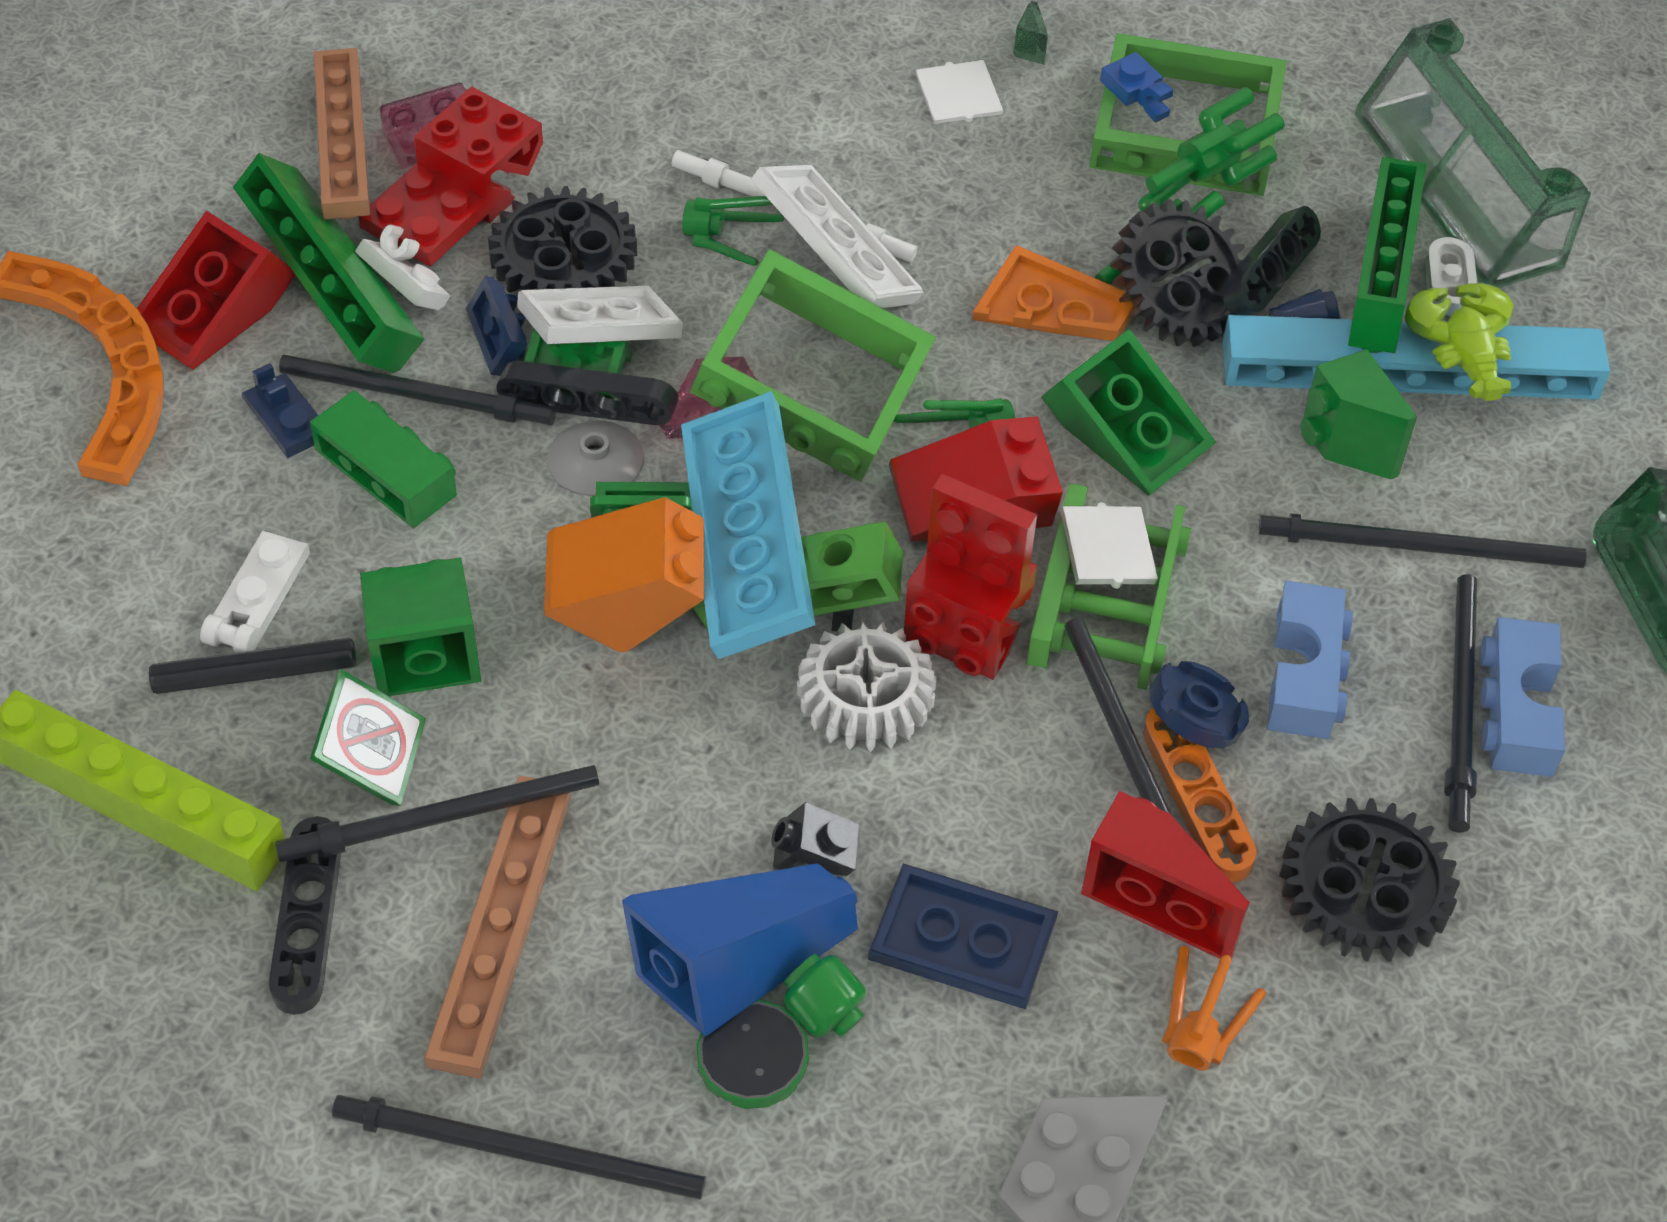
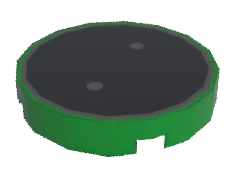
(754, 1056)

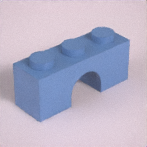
(1307, 695)
(1520, 731)

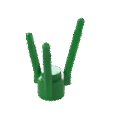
(707, 218)
(953, 410)

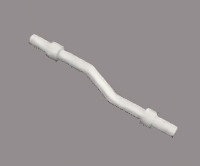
(718, 173)

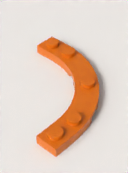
(127, 340)

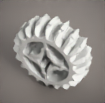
(838, 700)

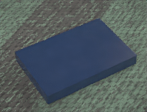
(963, 936)

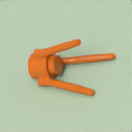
(1196, 1037)

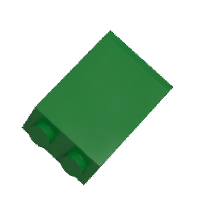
(420, 627)

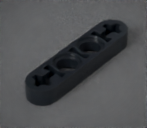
(1247, 288)
(639, 398)
(303, 914)

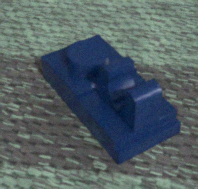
(497, 325)
(281, 410)

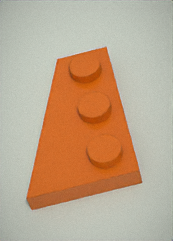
(1052, 299)

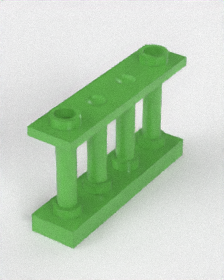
(1059, 596)

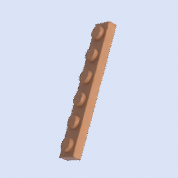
(341, 134)
(496, 936)

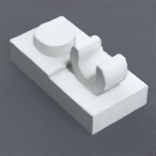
(392, 263)

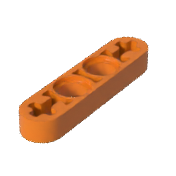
(1205, 790)

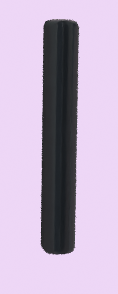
(252, 665)

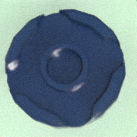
(1198, 704)

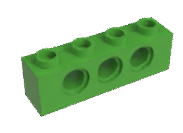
(849, 568)

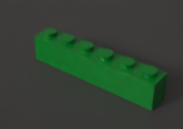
(1388, 256)
(327, 264)

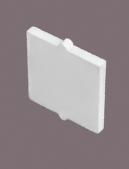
(959, 91)
(1108, 545)

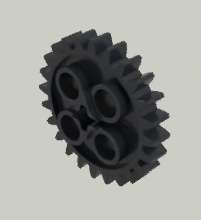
(1162, 236)
(534, 259)
(1418, 895)

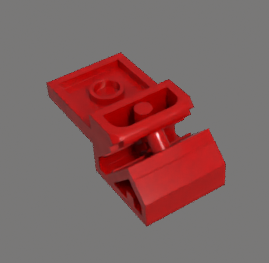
(452, 178)
(971, 578)

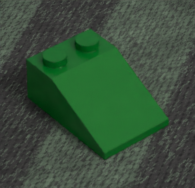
(1129, 414)

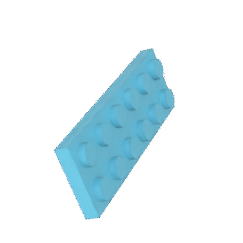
(751, 526)

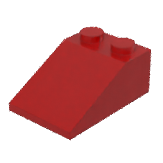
(212, 291)
(997, 457)
(1162, 877)

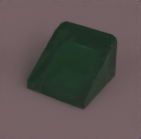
(1031, 35)

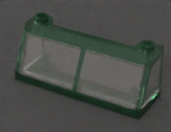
(1476, 172)

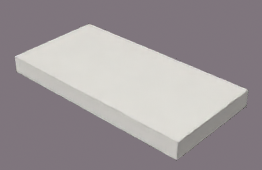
(837, 235)

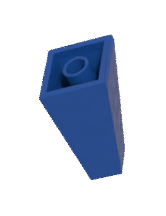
(735, 938)

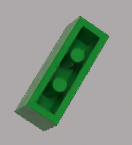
(384, 458)

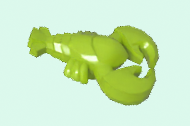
(1468, 334)

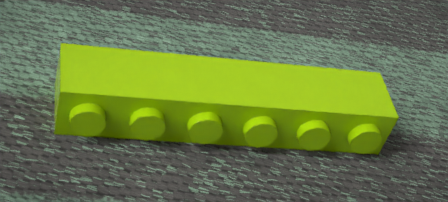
(138, 790)

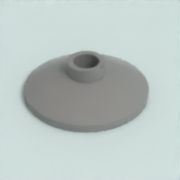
(580, 468)

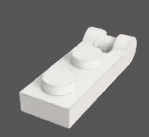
(255, 593)

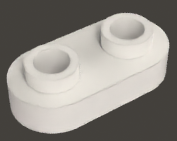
(1456, 273)

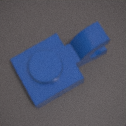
(1137, 81)

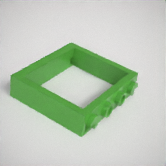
(1149, 154)
(840, 314)

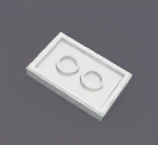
(598, 314)

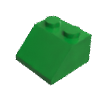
(1358, 416)

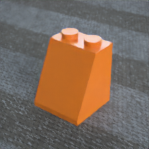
(625, 572)

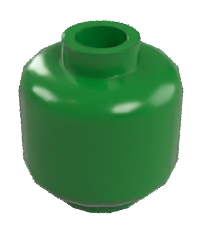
(824, 996)

